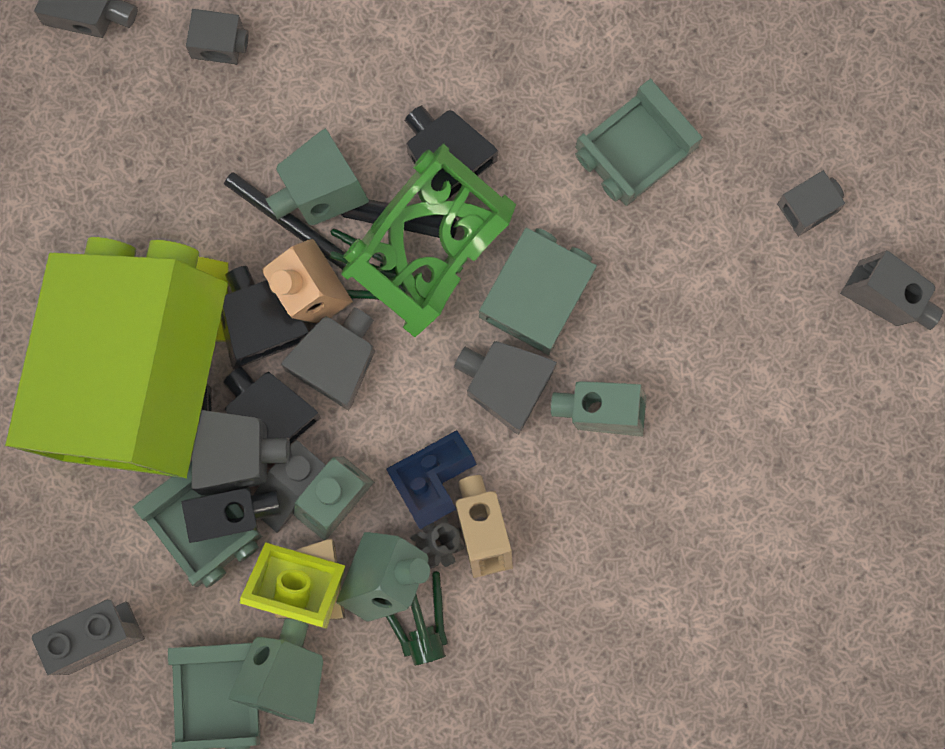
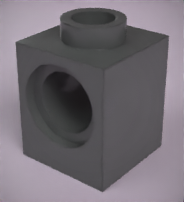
(216, 36)
(812, 202)

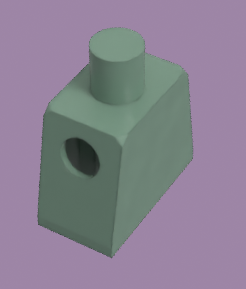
(317, 182)
(619, 413)
(331, 496)
(383, 576)
(281, 675)

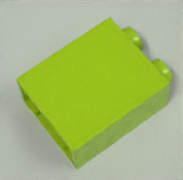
(119, 358)

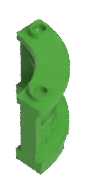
(479, 225)

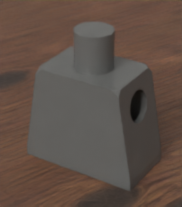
(85, 16)
(893, 291)
(334, 357)
(506, 381)
(233, 453)

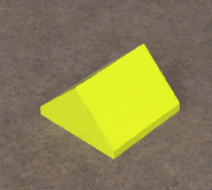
(293, 585)

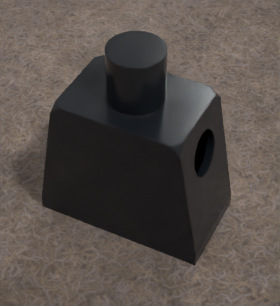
(457, 135)
(256, 320)
(271, 402)
(207, 515)

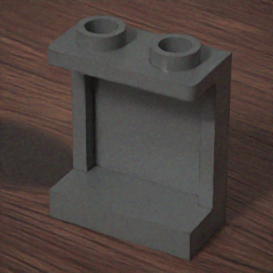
(87, 637)

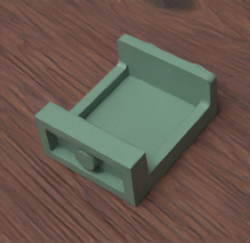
(638, 144)
(537, 289)
(199, 560)
(201, 698)

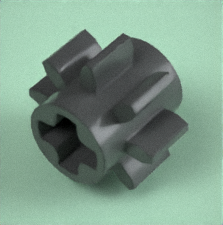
(449, 540)

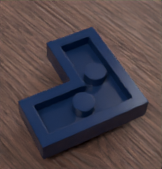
(422, 476)

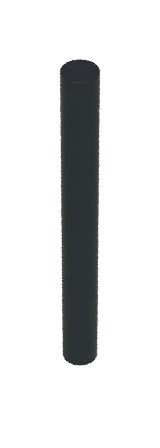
(288, 222)

